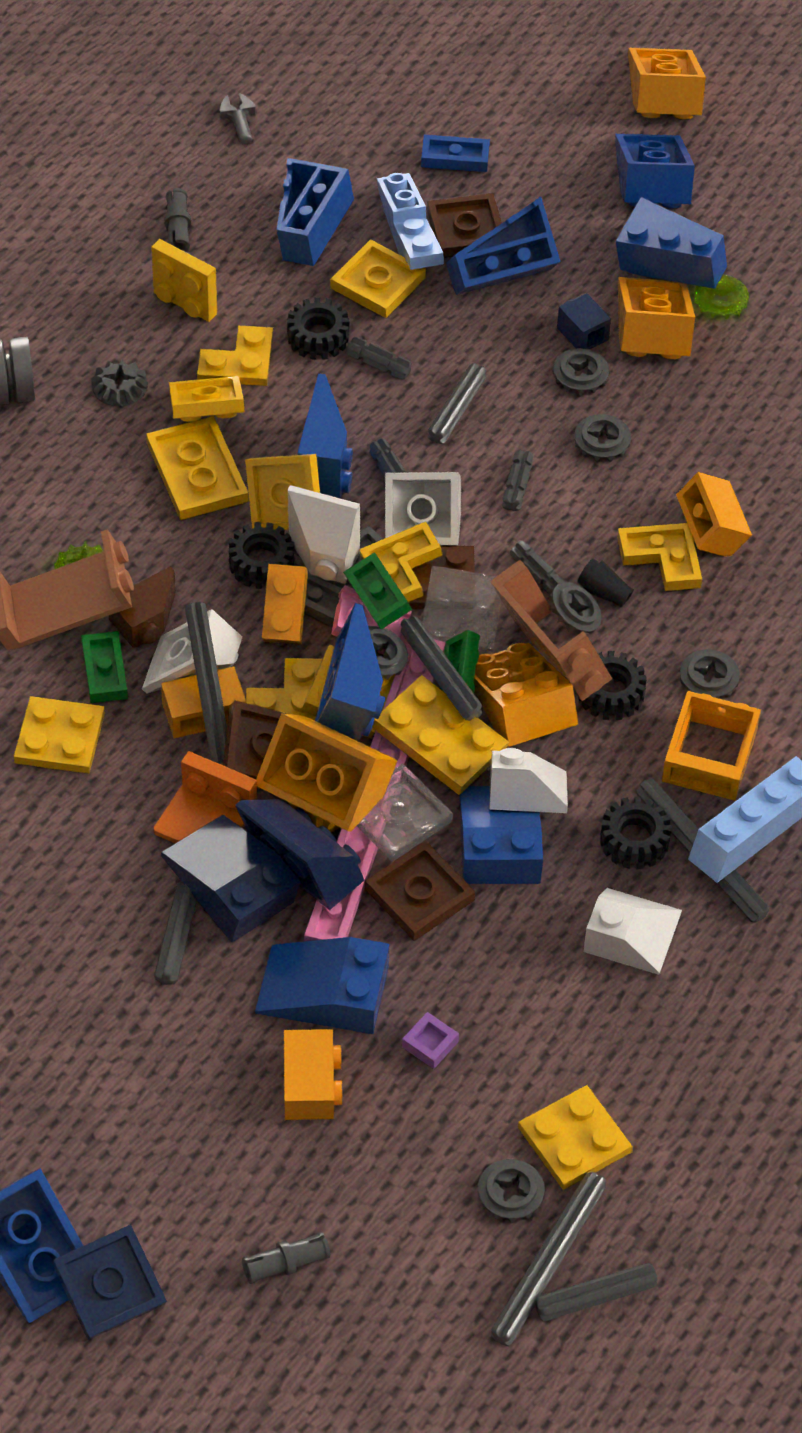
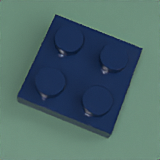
(109, 1282)

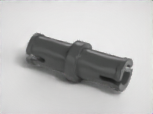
(178, 219)
(286, 1257)

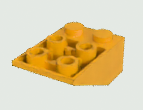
(524, 694)

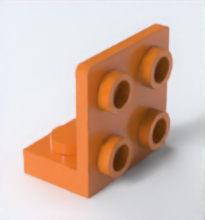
(204, 795)

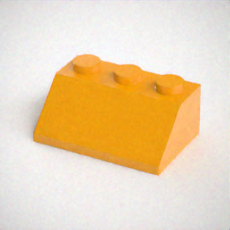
(324, 771)

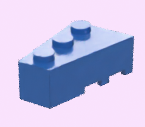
(311, 209)
(670, 247)
(508, 252)

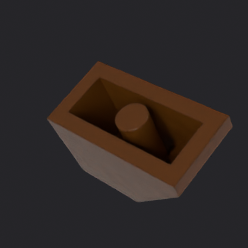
(149, 610)

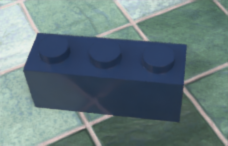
(310, 852)

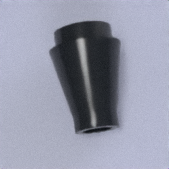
(603, 582)

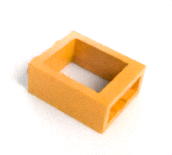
(702, 773)

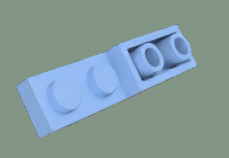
(408, 221)

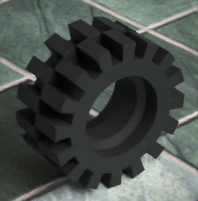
(315, 314)
(254, 540)
(623, 701)
(635, 851)

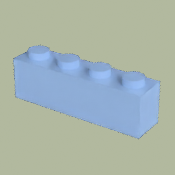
(749, 822)

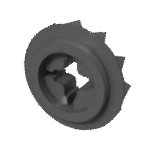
(576, 359)
(130, 391)
(592, 427)
(580, 601)
(395, 652)
(699, 663)
(504, 1174)

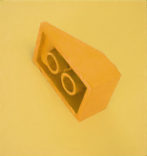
(666, 82)
(655, 317)

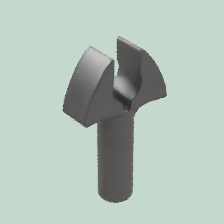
(239, 116)

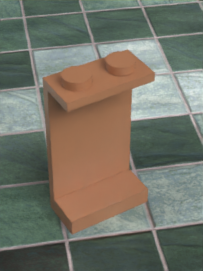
(65, 596)
(528, 606)

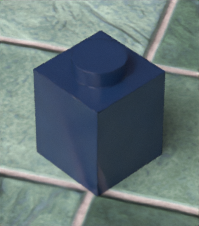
(583, 322)

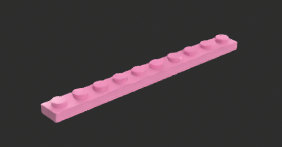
(338, 920)

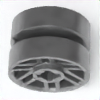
(16, 371)

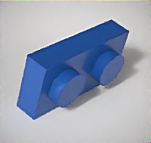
(455, 153)

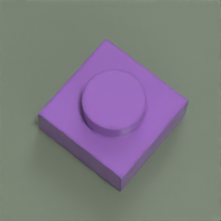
(430, 1040)

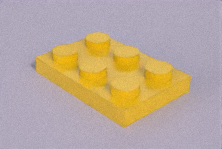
(197, 468)
(437, 736)

